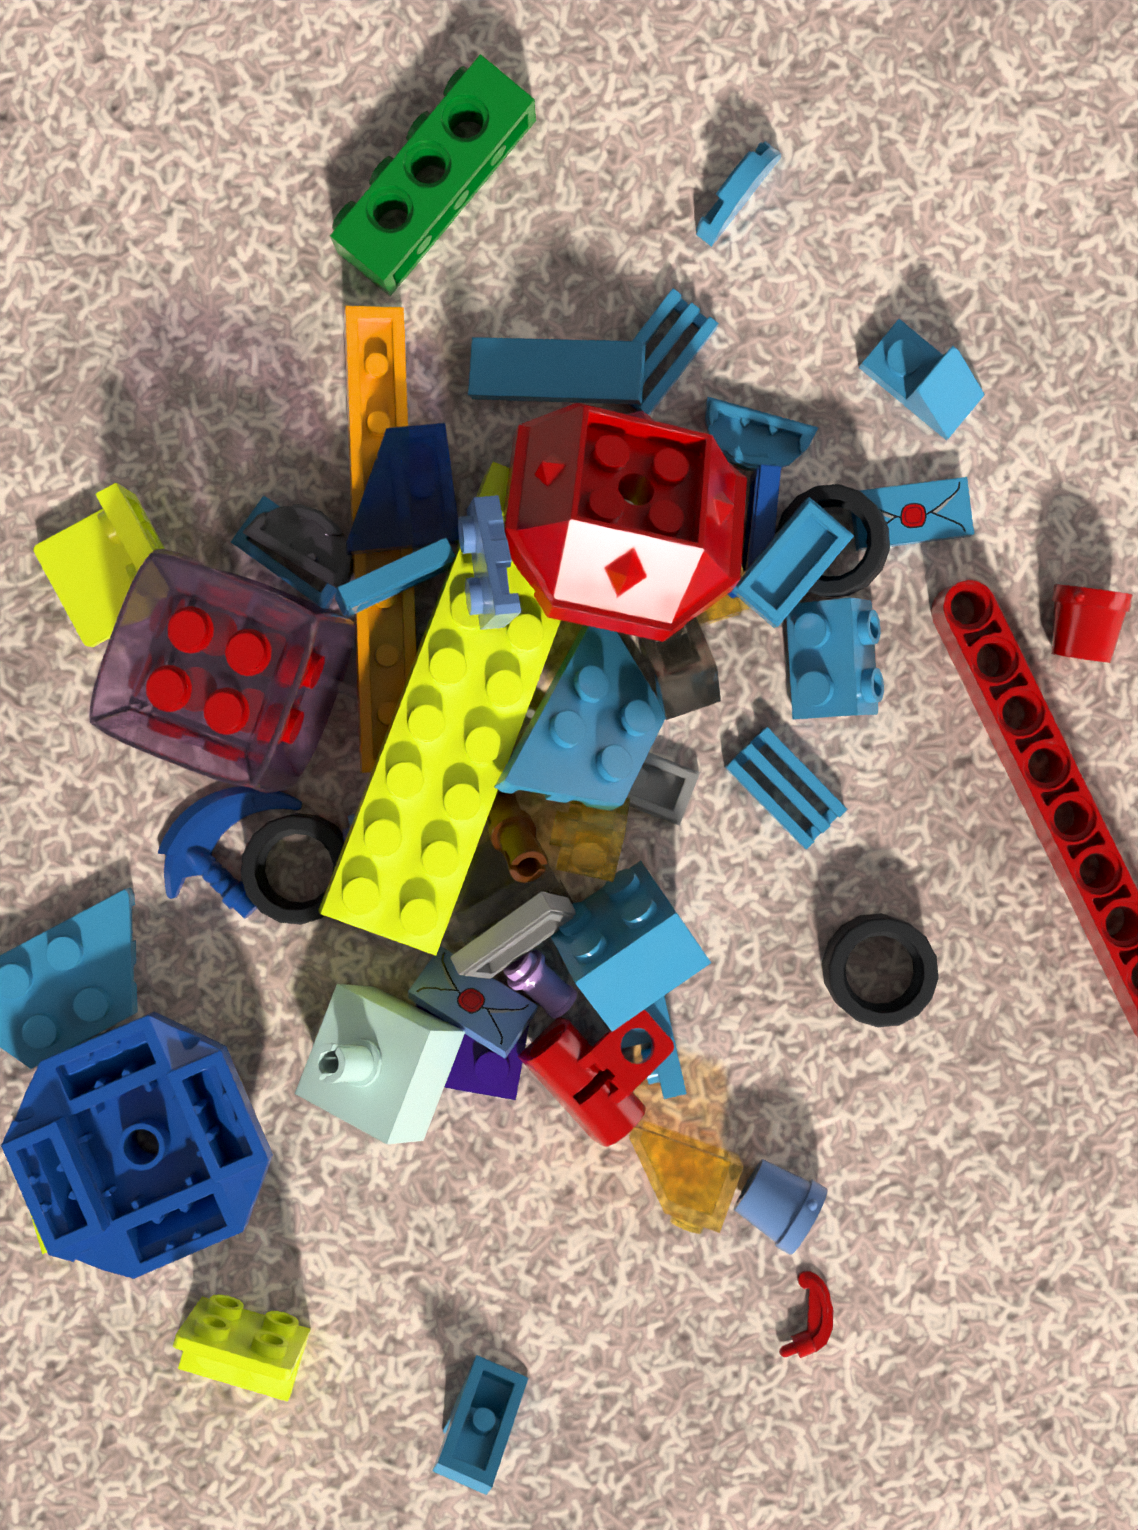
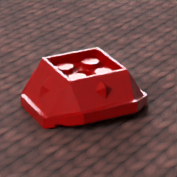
(614, 561)

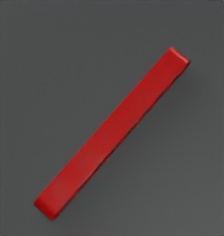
(1061, 784)

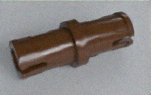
(514, 836)

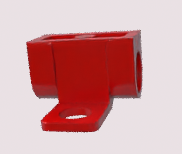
(596, 1080)

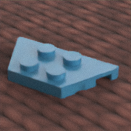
(588, 727)
(69, 981)

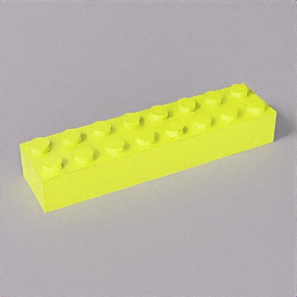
(440, 761)

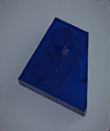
(407, 493)

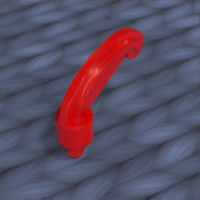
(818, 1318)

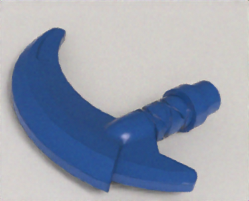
(197, 831)

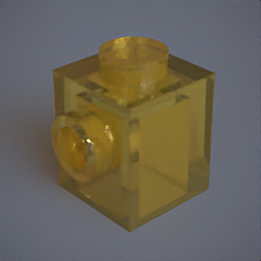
(590, 839)

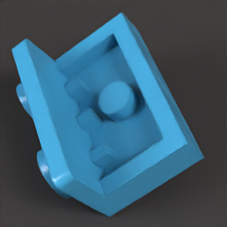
(834, 658)

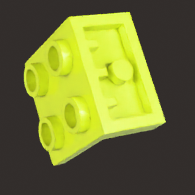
(97, 561)
(242, 1346)

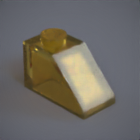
(687, 1175)

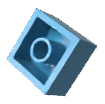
(627, 946)

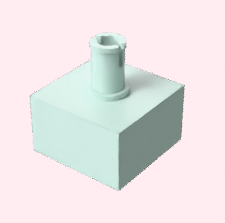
(379, 1063)

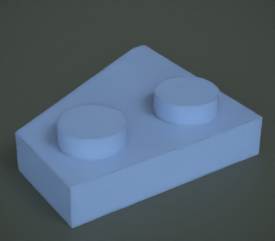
(485, 538)

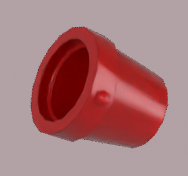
(1087, 622)

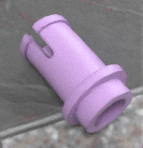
(541, 983)

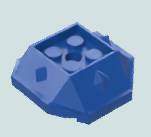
(93, 1183)

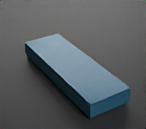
(557, 370)

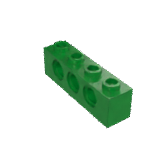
(471, 94)

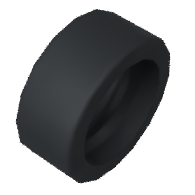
(877, 537)
(254, 865)
(916, 995)

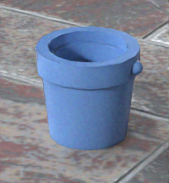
(780, 1204)

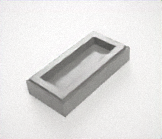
(513, 936)

